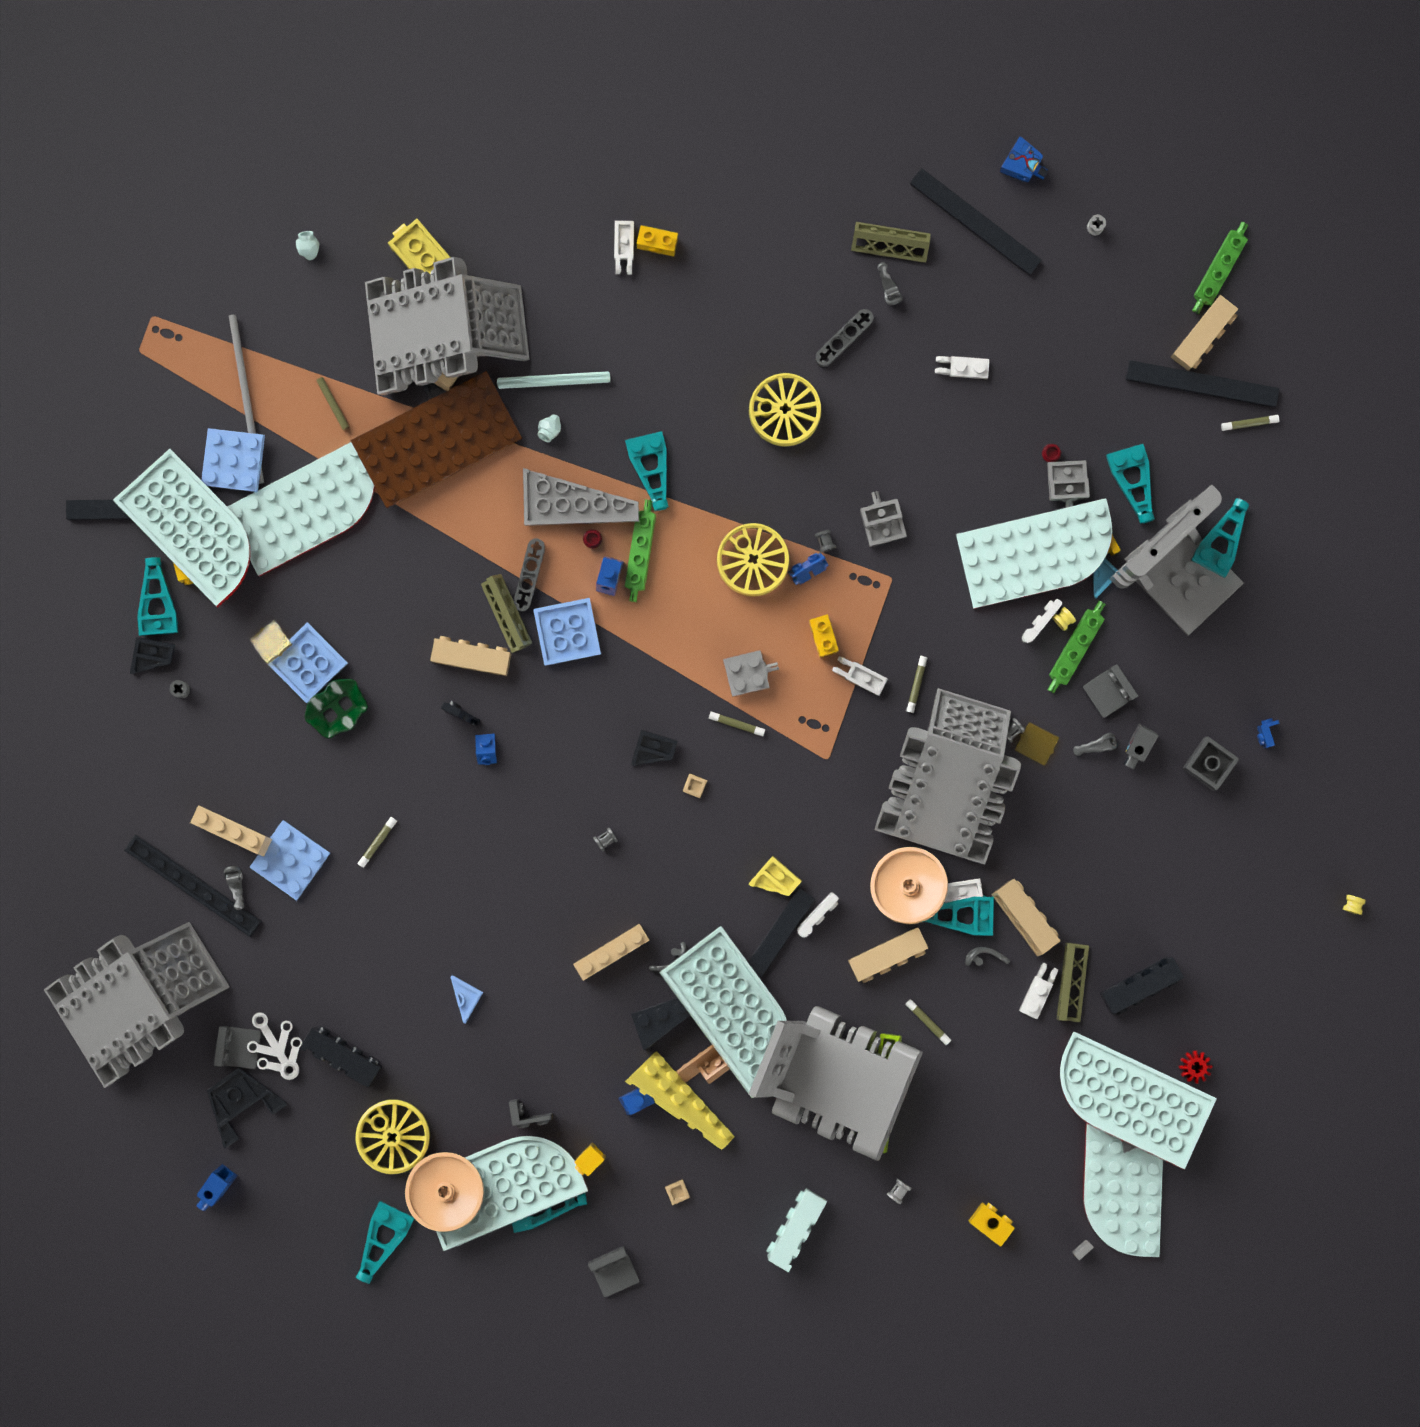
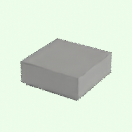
(1082, 1249)

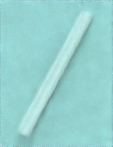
(553, 380)

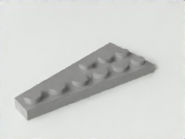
(564, 502)

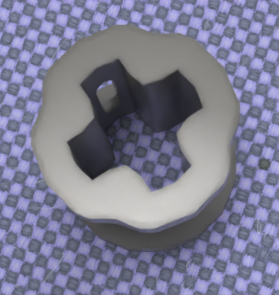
(1092, 228)
(899, 1191)

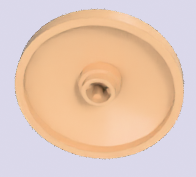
(909, 885)
(444, 1192)

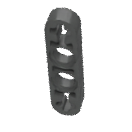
(842, 336)
(532, 575)

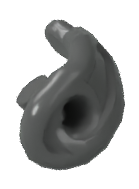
(891, 292)
(1104, 743)
(234, 879)
(675, 952)
(972, 956)

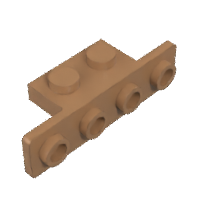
(707, 1062)

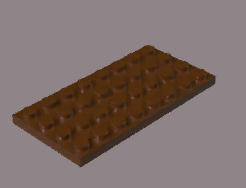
(436, 439)

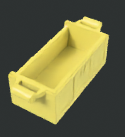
(417, 247)

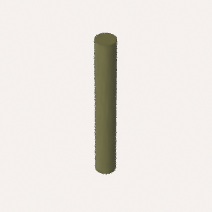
(333, 404)

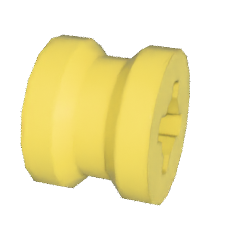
(1064, 618)
(1354, 904)

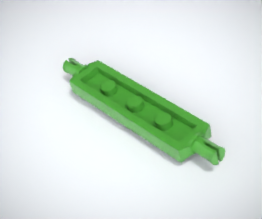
(1220, 267)
(640, 551)
(1076, 647)

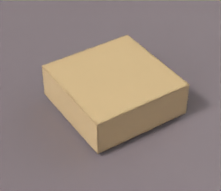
(694, 786)
(677, 1192)

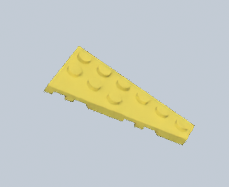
(676, 1097)

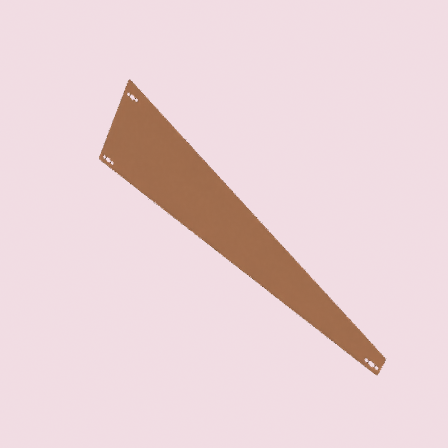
(686, 608)

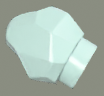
(307, 245)
(549, 428)

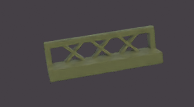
(891, 235)
(508, 611)
(1066, 978)

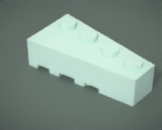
(796, 1229)

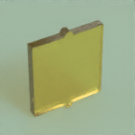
(271, 642)
(1036, 743)

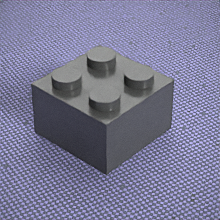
(1210, 763)

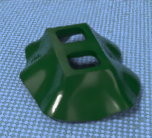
(328, 699)

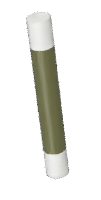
(1250, 422)
(917, 684)
(736, 723)
(376, 843)
(927, 1021)

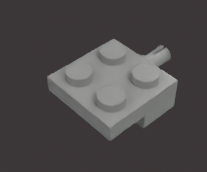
(1068, 481)
(882, 521)
(748, 673)

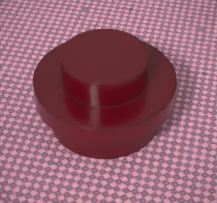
(1051, 453)
(592, 538)

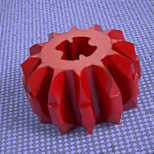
(1192, 1074)

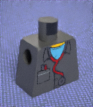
(1142, 737)

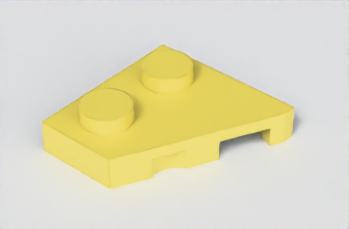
(776, 878)

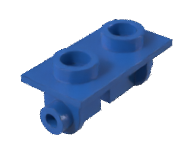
(800, 572)

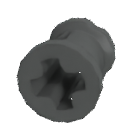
(825, 541)
(173, 689)
(1014, 729)
(605, 839)

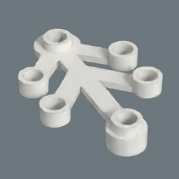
(277, 1048)

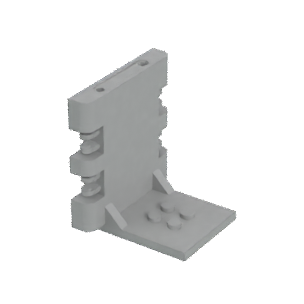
(441, 324)
(1170, 577)
(952, 779)
(132, 998)
(836, 1079)

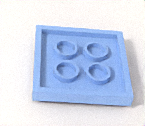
(233, 460)
(567, 631)
(308, 663)
(290, 860)

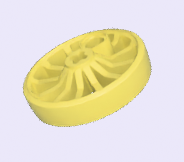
(778, 414)
(746, 558)
(385, 1136)

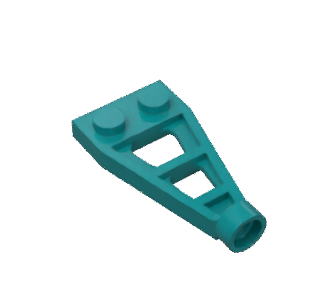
(645, 446)
(1130, 458)
(1212, 559)
(156, 624)
(982, 916)
(393, 1219)
(531, 1222)

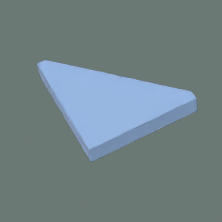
(466, 996)

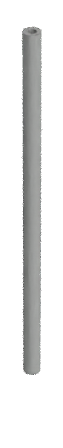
(243, 379)

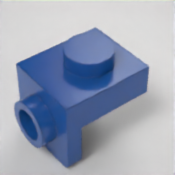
(1265, 737)
(486, 749)

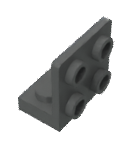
(1110, 691)
(232, 1047)
(517, 1112)
(614, 1271)

